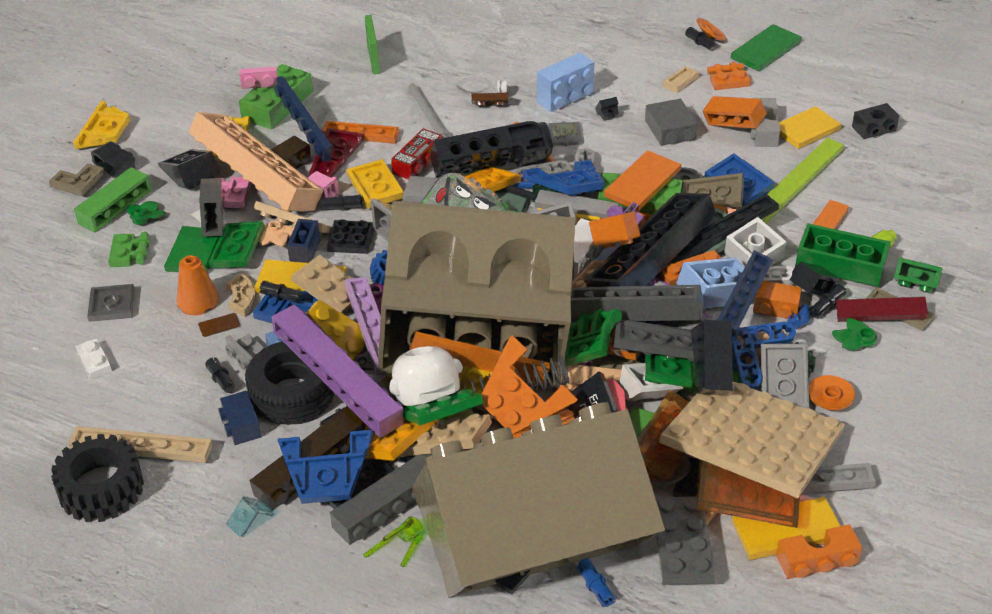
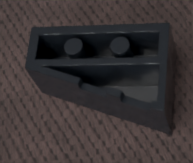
(713, 356)

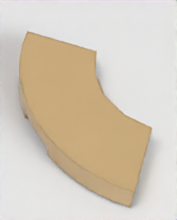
(243, 295)

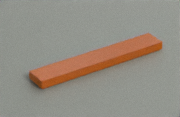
(477, 356)

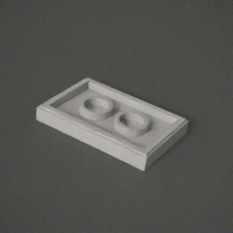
(785, 372)

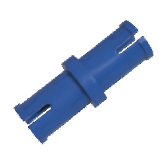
(596, 582)

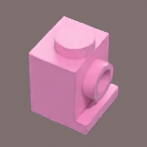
(326, 183)

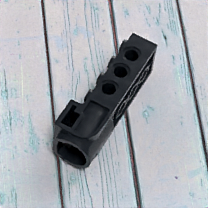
(520, 143)

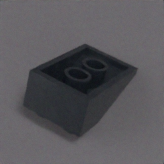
(190, 167)

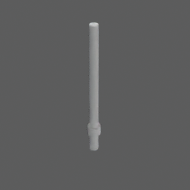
(427, 111)

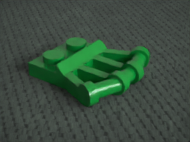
(592, 344)

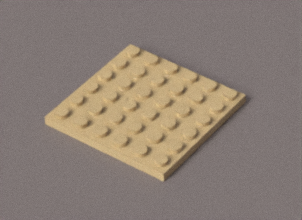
(755, 436)

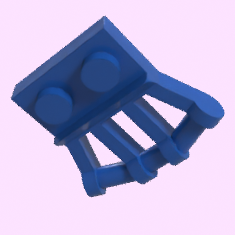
(270, 306)

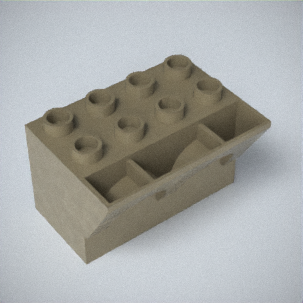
(477, 280)
(536, 498)

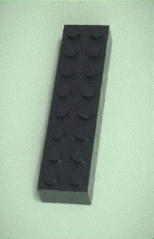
(658, 243)

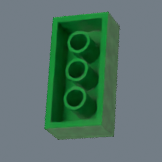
(844, 253)

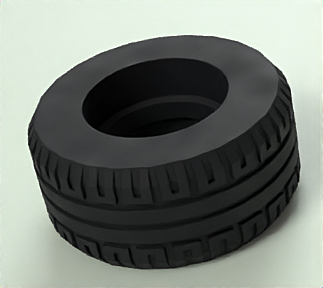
(285, 403)

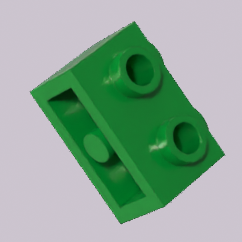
(918, 274)

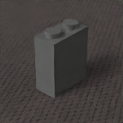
(671, 122)
(211, 207)

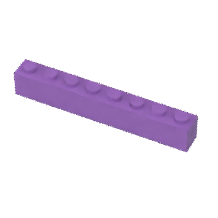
(338, 371)

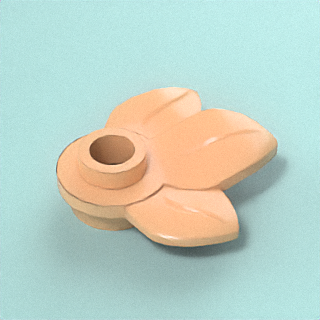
(276, 233)

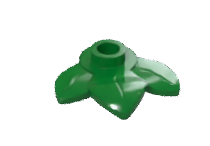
(141, 213)
(856, 335)

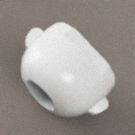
(424, 375)

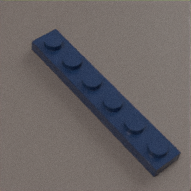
(303, 118)
(745, 290)

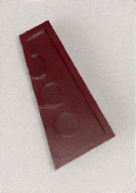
(343, 146)

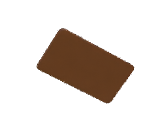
(219, 324)

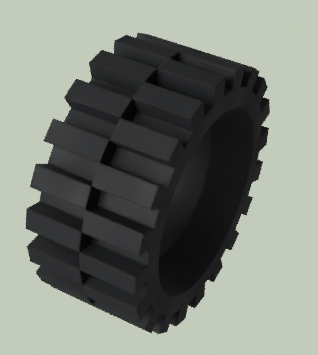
(104, 497)

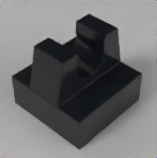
(607, 105)

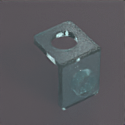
(246, 513)

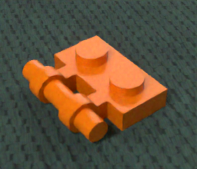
(728, 76)

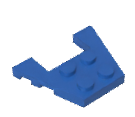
(579, 180)
(326, 476)

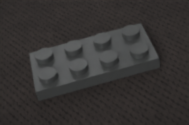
(653, 339)
(685, 543)

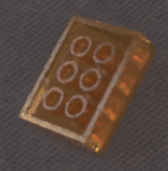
(741, 497)

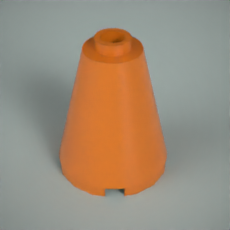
(195, 287)

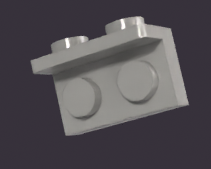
(242, 349)

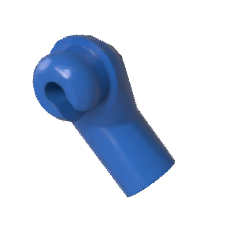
(802, 317)

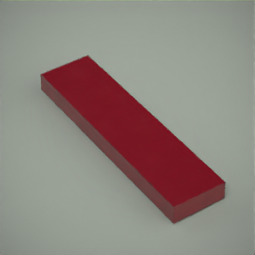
(882, 309)

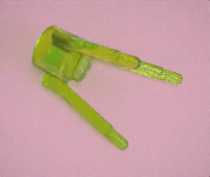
(407, 531)

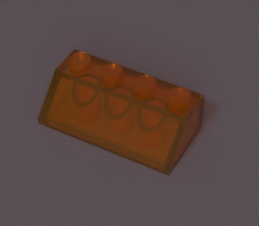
(660, 459)

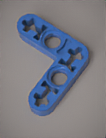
(753, 342)

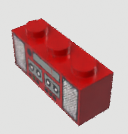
(414, 155)

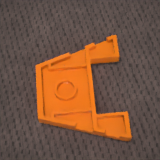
(512, 399)

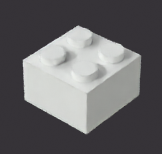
(758, 237)

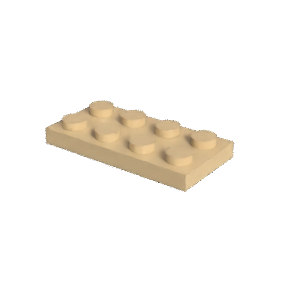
(464, 429)

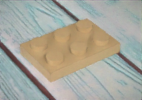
(324, 283)

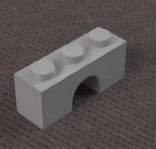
(768, 130)

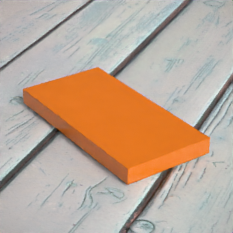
(642, 180)

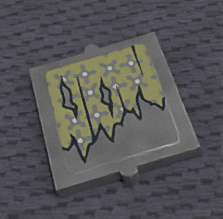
(565, 133)

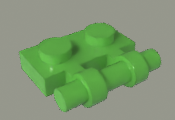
(123, 248)

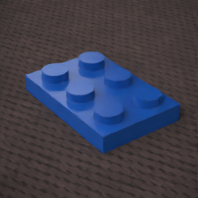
(755, 182)

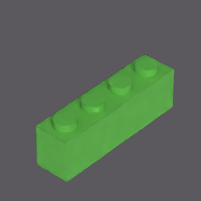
(112, 199)

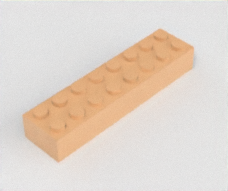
(255, 162)

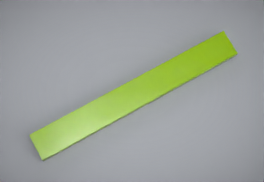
(804, 173)

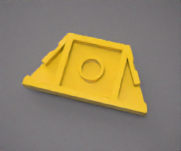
(103, 126)

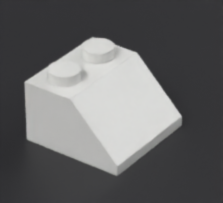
(635, 386)

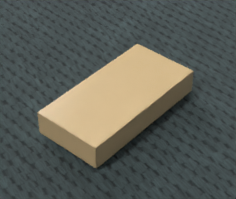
(681, 79)

